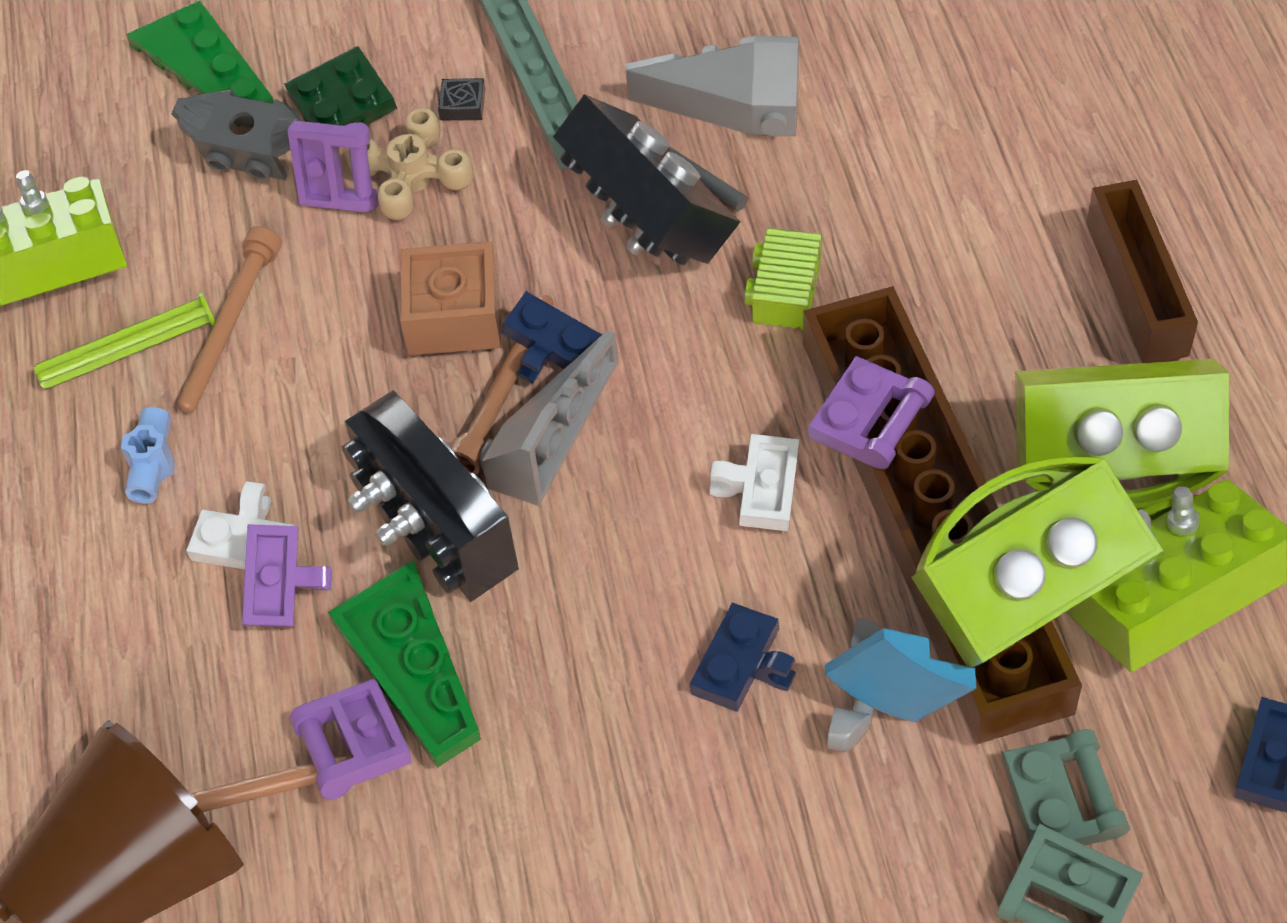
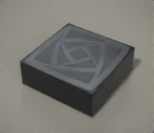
(462, 99)

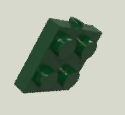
(341, 91)

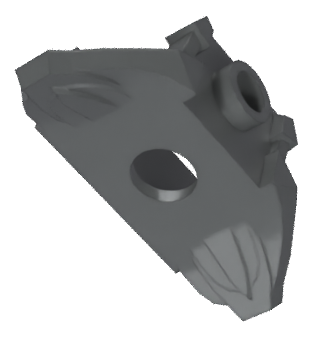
(208, 123)

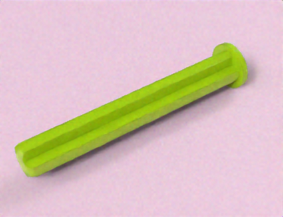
(124, 343)

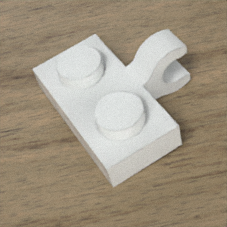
(765, 482)
(223, 536)

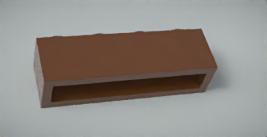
(1141, 272)

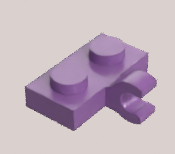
(274, 576)

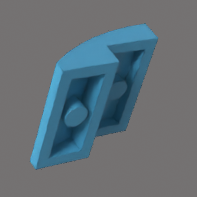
(898, 677)

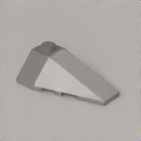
(733, 87)
(541, 433)

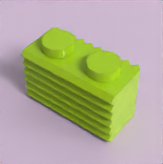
(785, 277)

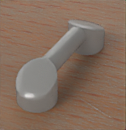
(851, 725)

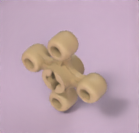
(413, 165)

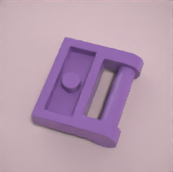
(319, 166)
(857, 405)
(366, 729)

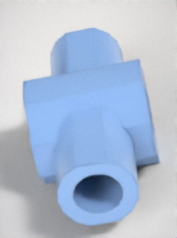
(148, 455)

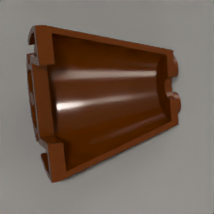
(115, 842)

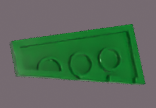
(198, 53)
(403, 649)

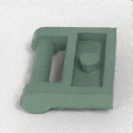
(1046, 795)
(1072, 875)

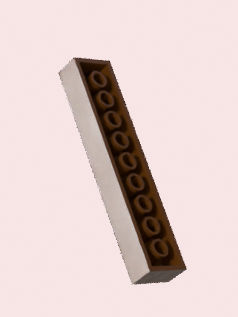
(918, 490)

